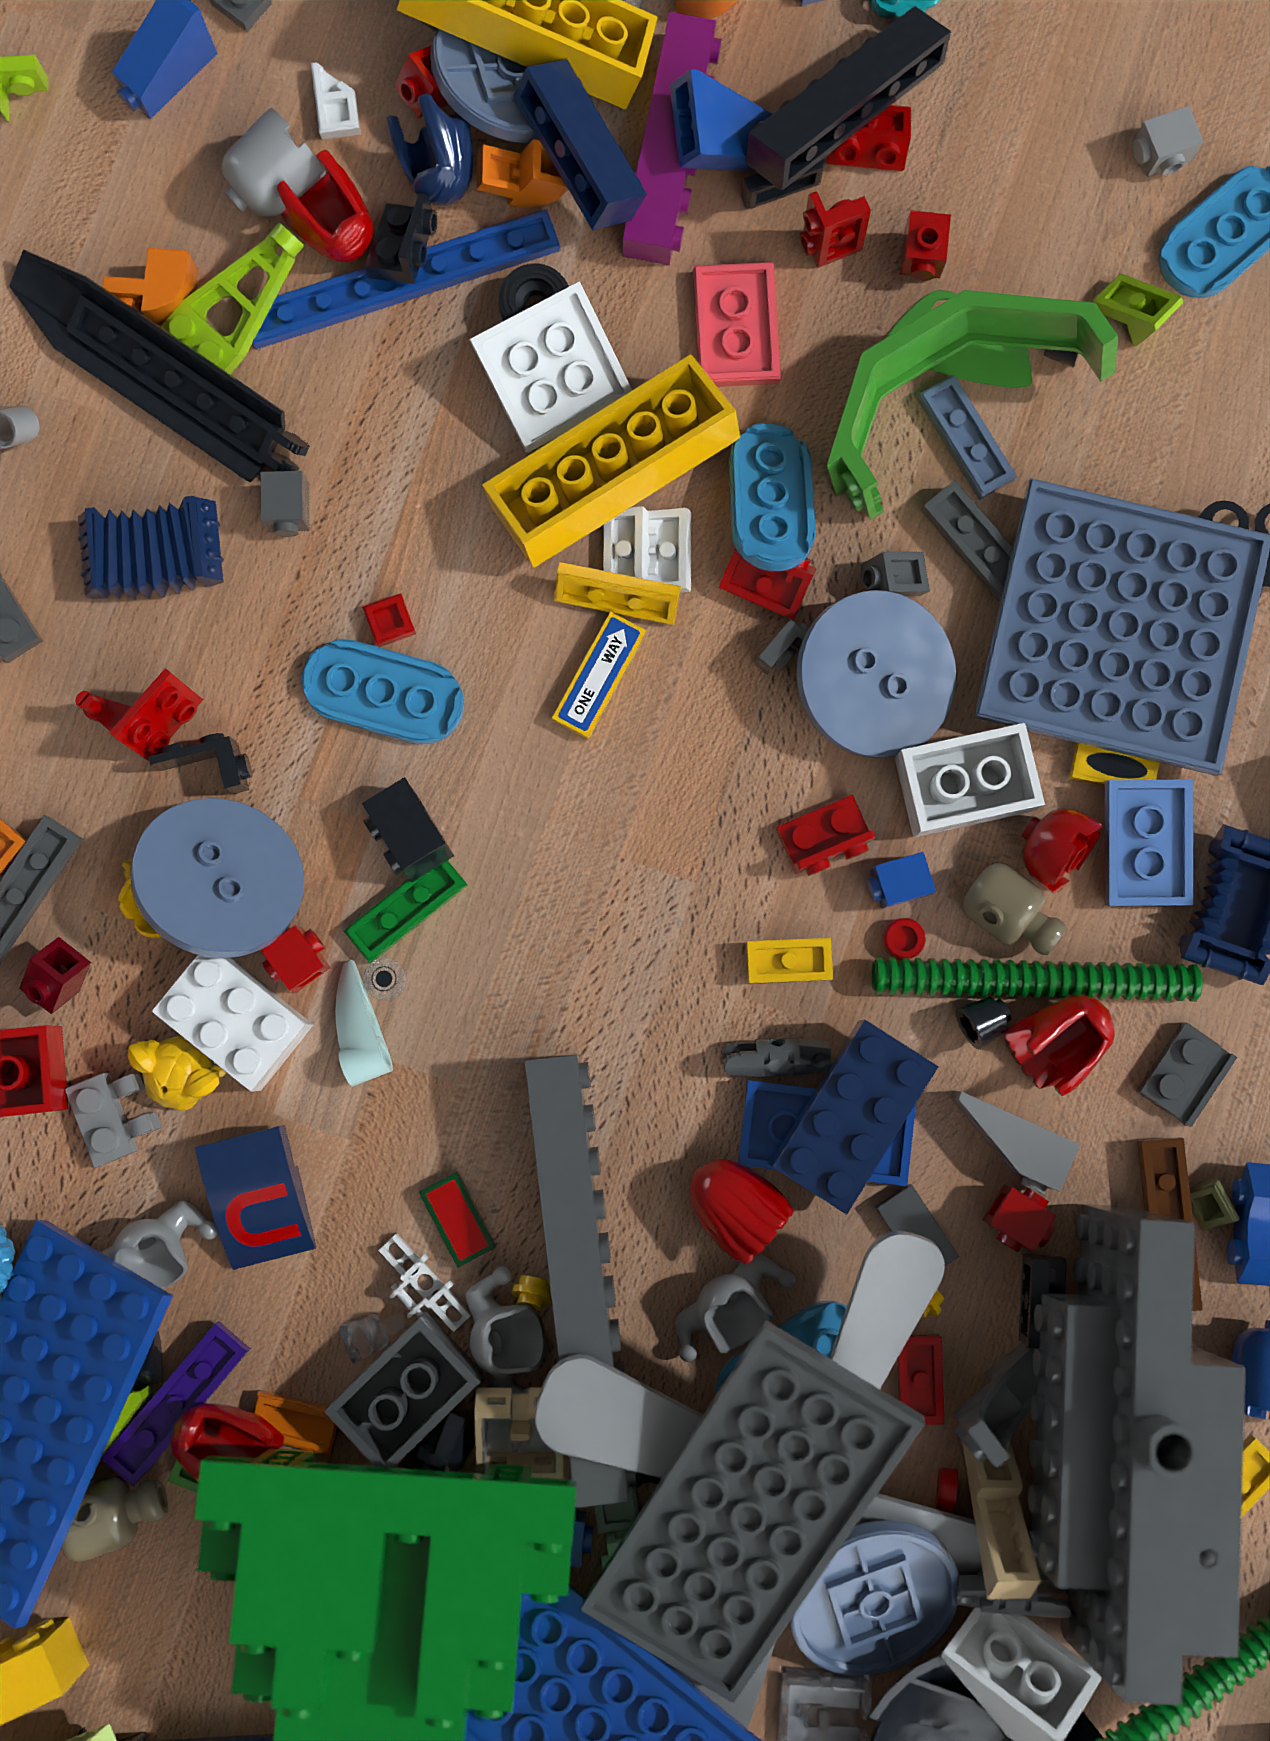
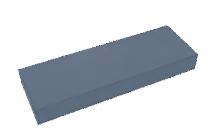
(966, 437)

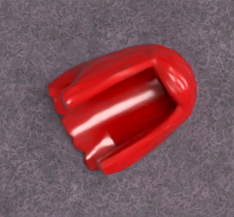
(331, 215)
(1062, 1042)
(737, 1207)
(221, 1432)

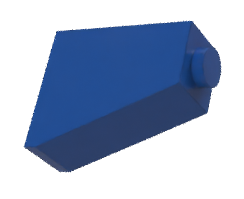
(163, 55)
(712, 123)

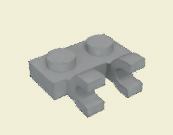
(103, 1119)

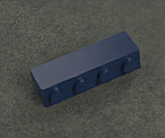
(579, 144)

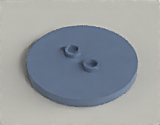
(480, 87)
(876, 674)
(217, 878)
(878, 1600)

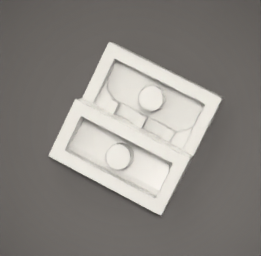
(650, 545)

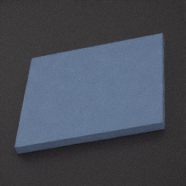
(1124, 627)

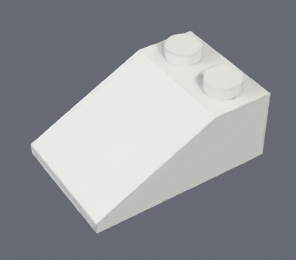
(1021, 1675)

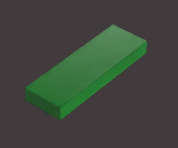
(404, 910)

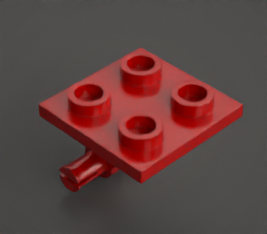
(150, 720)

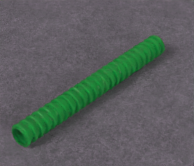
(1037, 979)
(1199, 1689)

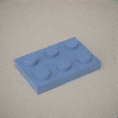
(1148, 842)

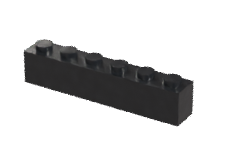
(847, 97)

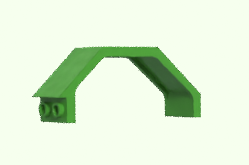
(937, 335)

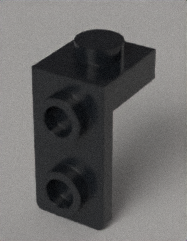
(233, 765)

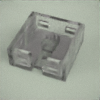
(822, 1705)

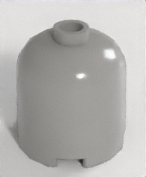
(262, 161)

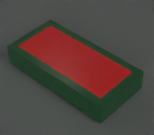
(457, 1219)

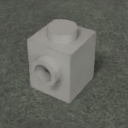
(1167, 142)

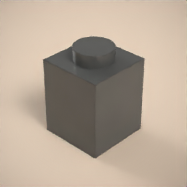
(285, 502)

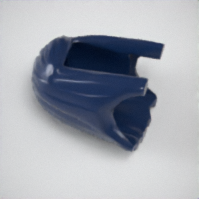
(441, 156)

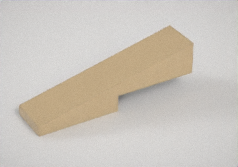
(1001, 1528)

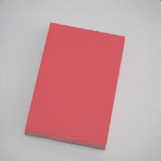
(737, 323)

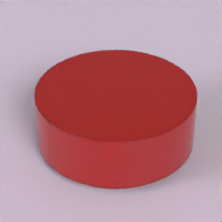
(903, 938)
(946, 1490)

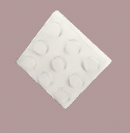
(551, 366)

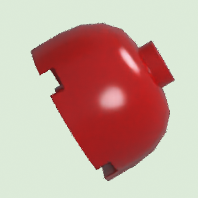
(1058, 846)

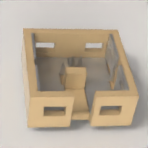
(509, 1432)

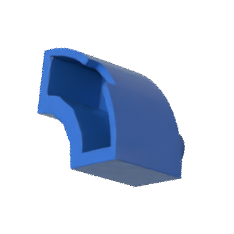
(1251, 1233)

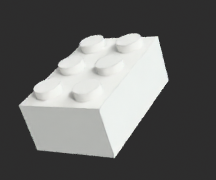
(969, 780)
(233, 1019)

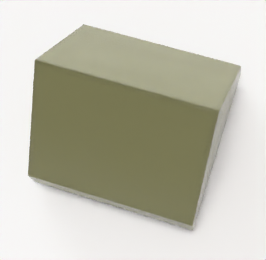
(1211, 1204)

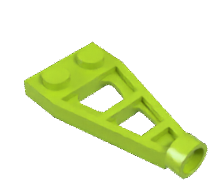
(189, 319)

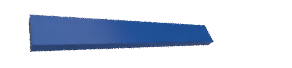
(445, 267)

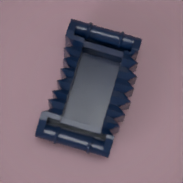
(151, 550)
(1236, 917)

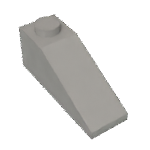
(1023, 1146)

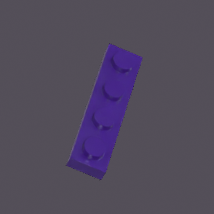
(186, 1388)

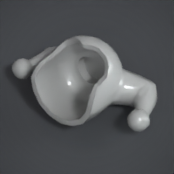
(154, 1245)
(730, 1307)
(504, 1337)

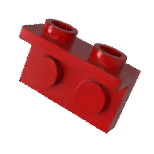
(879, 143)
(834, 232)
(773, 590)
(824, 835)

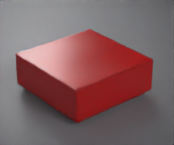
(389, 620)

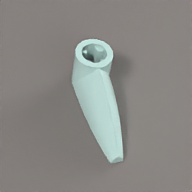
(360, 1039)

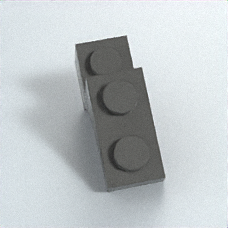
(999, 1407)

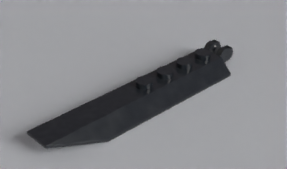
(154, 369)

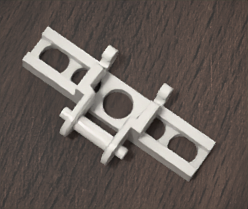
(407, 1277)

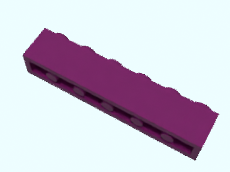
(654, 228)

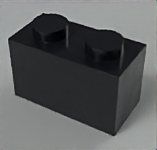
(407, 830)

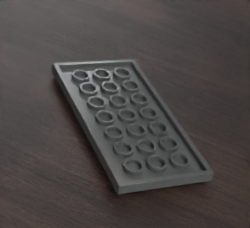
(751, 1511)

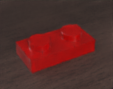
(922, 1377)

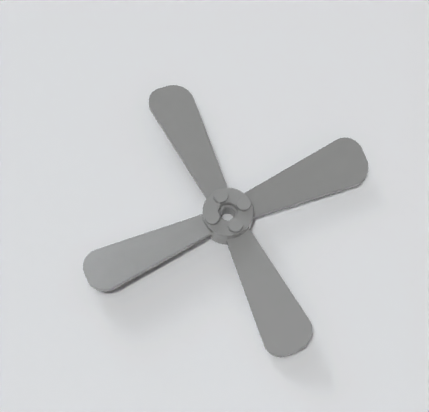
(623, 1423)

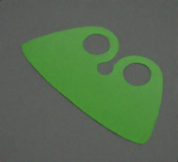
(977, 362)

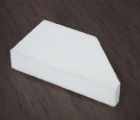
(334, 105)

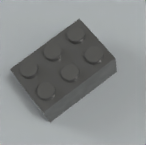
(404, 1392)

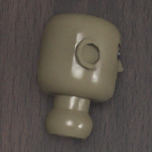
(1011, 907)
(111, 1515)

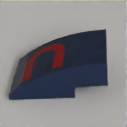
(256, 1197)

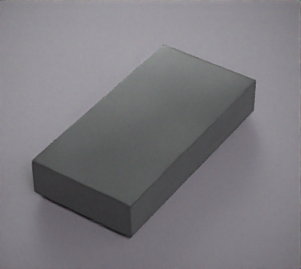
(908, 1213)

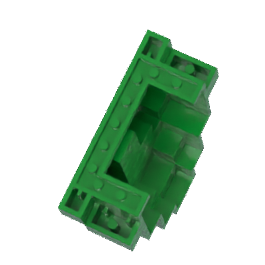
(379, 1590)

